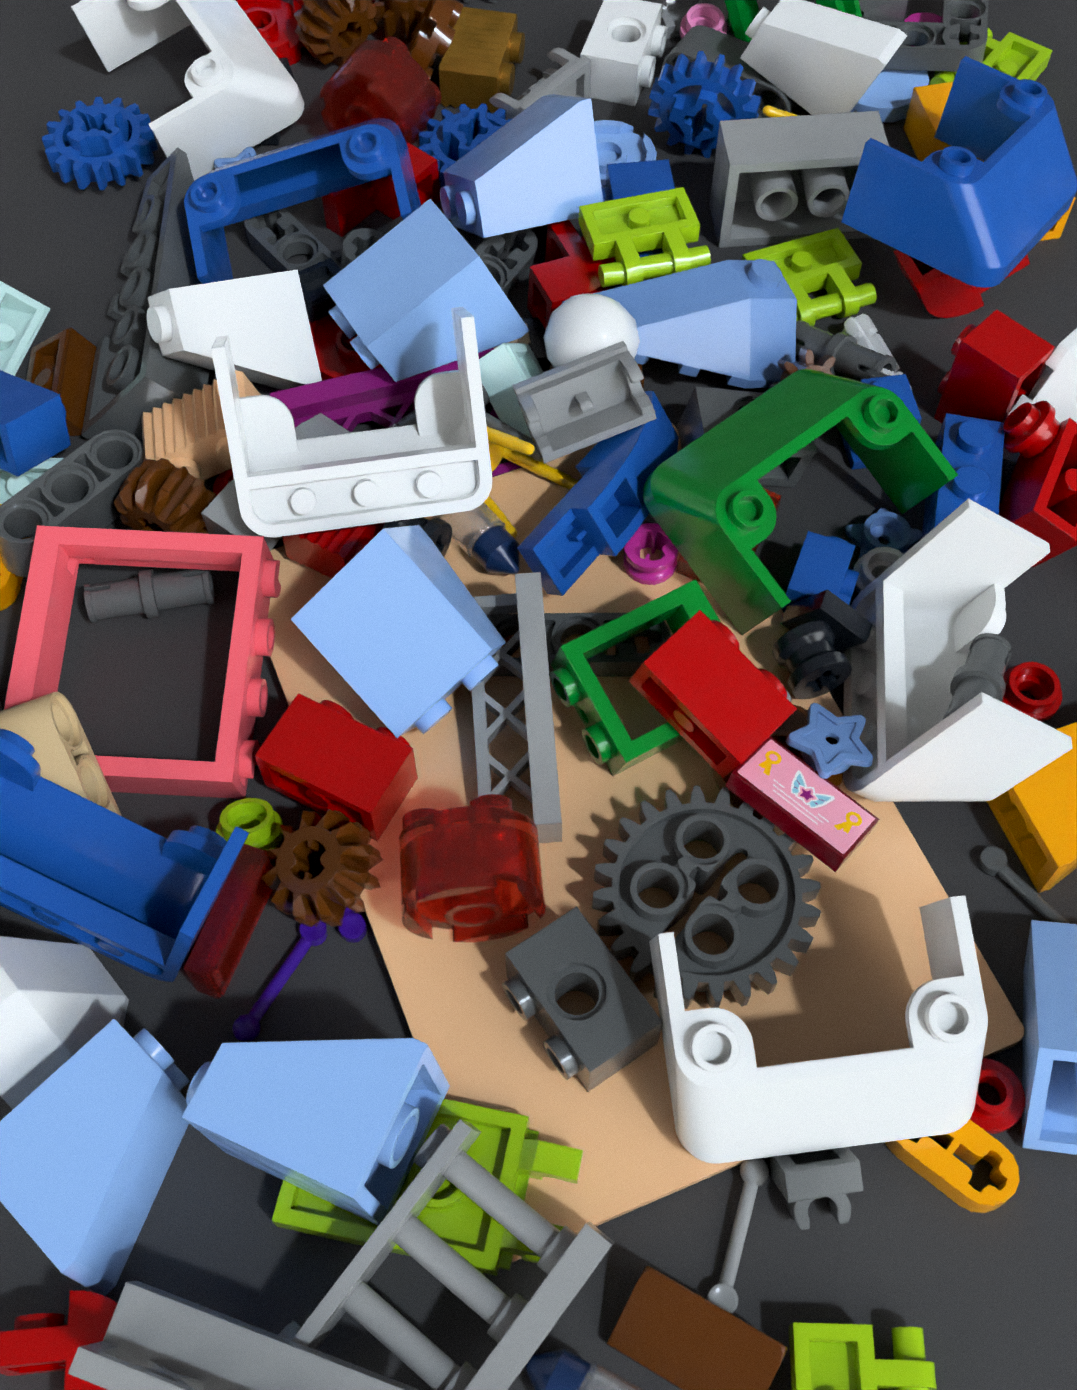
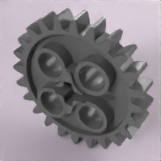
(755, 933)

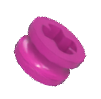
(646, 570)

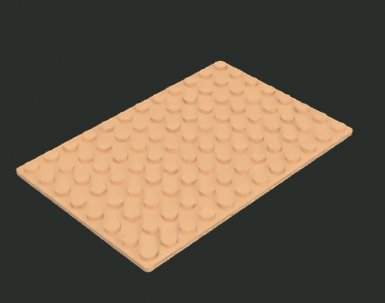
(837, 1003)

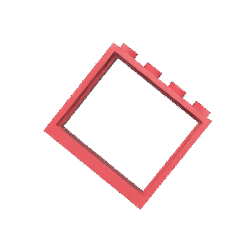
(46, 622)

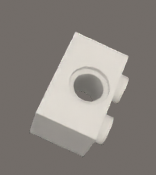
(624, 49)

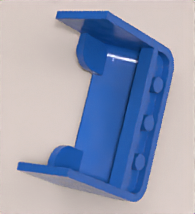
(292, 177)
(966, 212)
(103, 874)

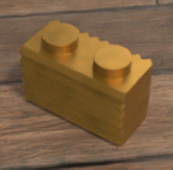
(481, 58)

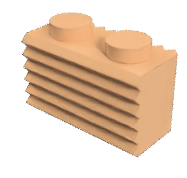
(192, 430)

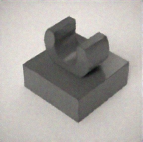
(814, 1176)

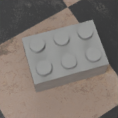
(787, 175)

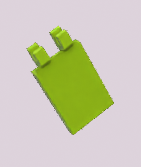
(503, 1148)

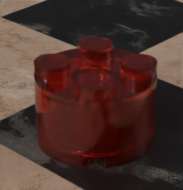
(380, 82)
(470, 870)

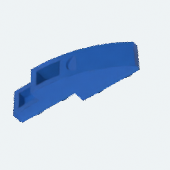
(602, 506)

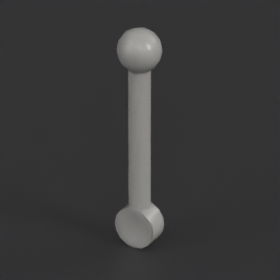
(754, 1174)

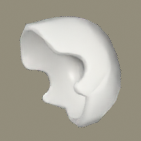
(586, 326)

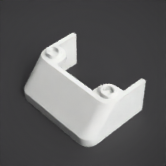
(236, 89)
(362, 475)
(921, 633)
(746, 1112)

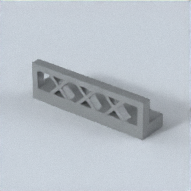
(538, 709)
(181, 1345)

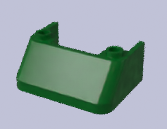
(719, 511)

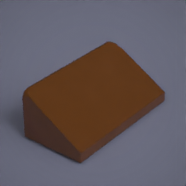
(65, 367)
(692, 1339)

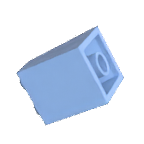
(527, 171)
(404, 293)
(402, 629)
(1050, 1038)
(323, 1113)
(93, 1152)

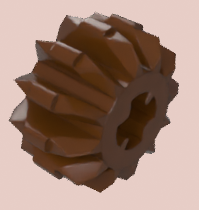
(334, 27)
(163, 499)
(298, 876)

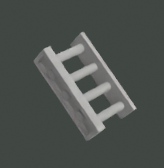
(514, 1322)

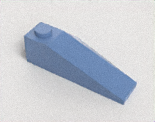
(716, 319)

